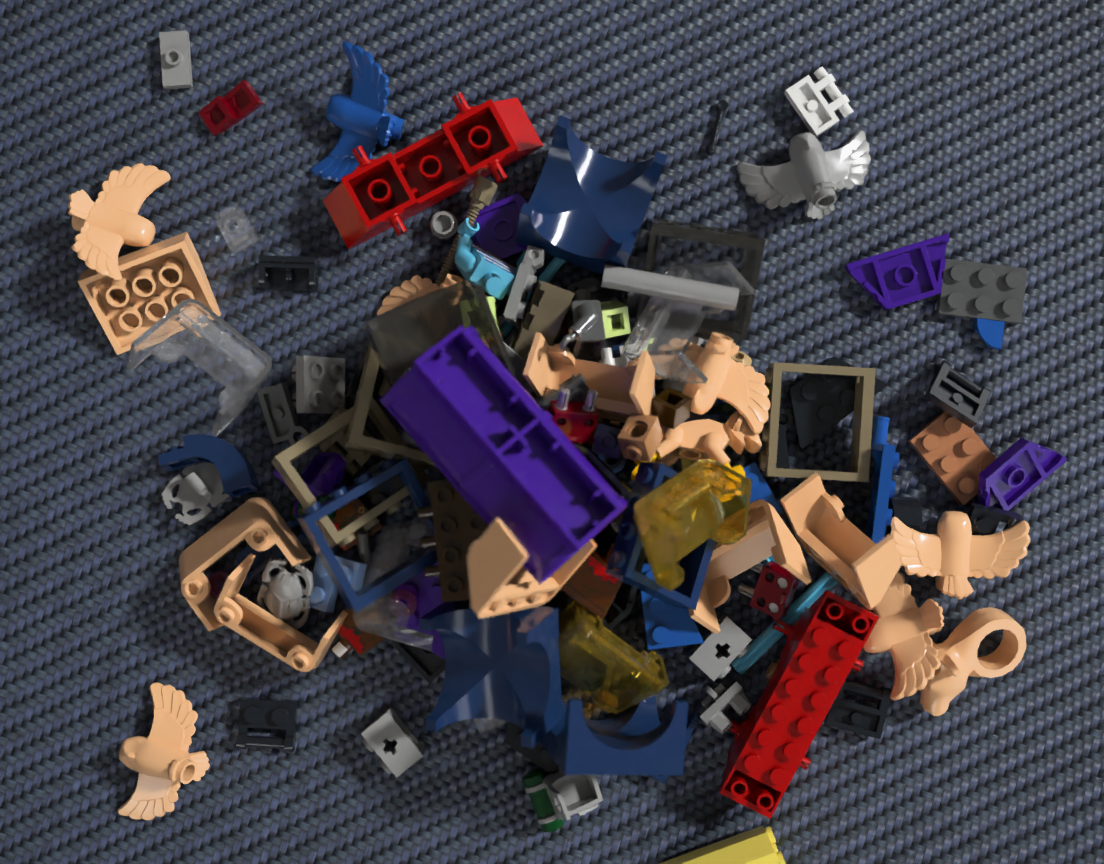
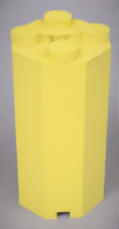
(749, 847)

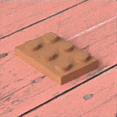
(953, 455)

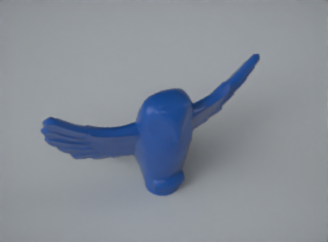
(359, 116)

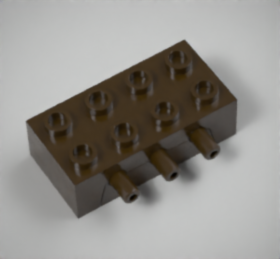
(455, 531)

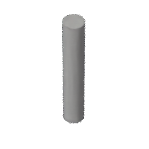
(670, 287)

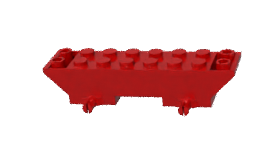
(430, 170)
(795, 701)

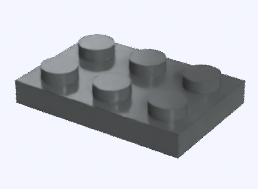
(982, 291)

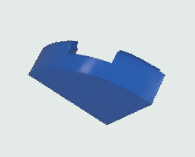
(990, 332)

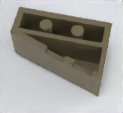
(544, 315)

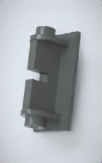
(577, 388)

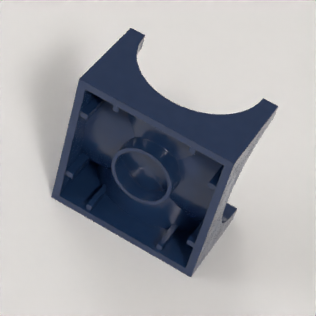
(587, 203)
(498, 668)
(622, 744)

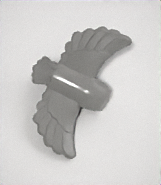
(809, 174)

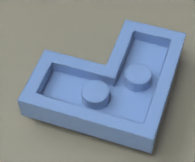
(324, 590)

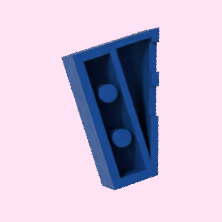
(665, 624)

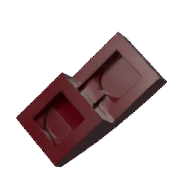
(232, 108)

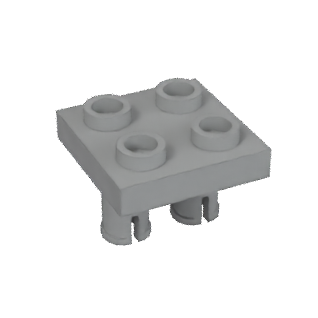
(319, 384)

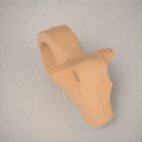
(960, 658)

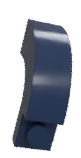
(234, 468)

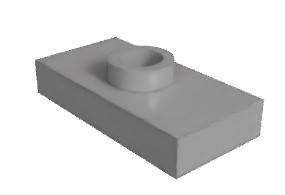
(175, 59)

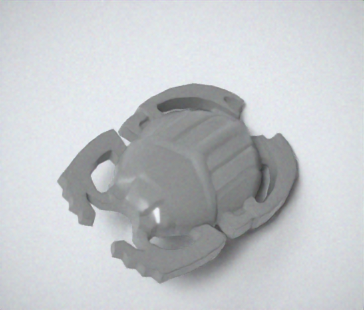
(196, 491)
(286, 593)

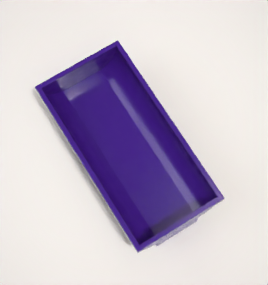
(502, 450)

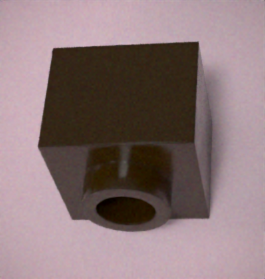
(671, 407)

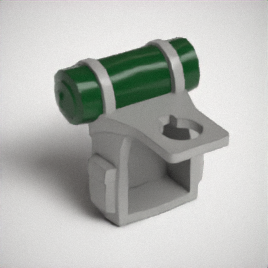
(560, 796)

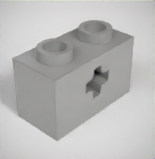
(734, 641)
(389, 728)

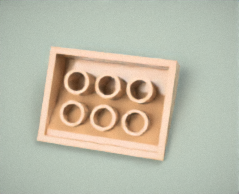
(150, 287)

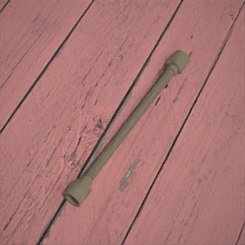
(481, 195)

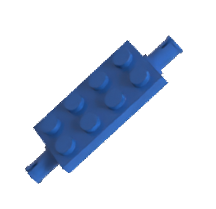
(882, 487)

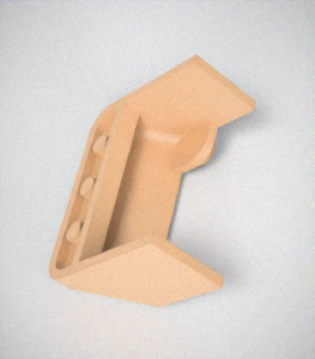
(618, 388)
(253, 521)
(764, 537)
(838, 544)
(500, 580)
(266, 629)

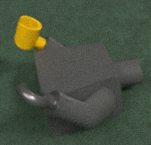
(584, 327)

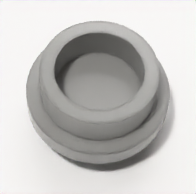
(443, 224)

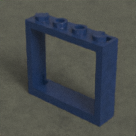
(339, 497)
(628, 546)

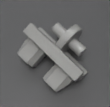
(714, 715)

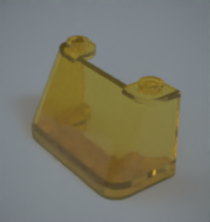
(687, 511)
(606, 664)

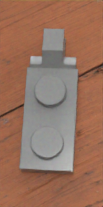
(523, 283)

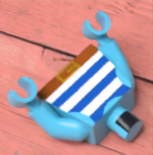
(483, 267)

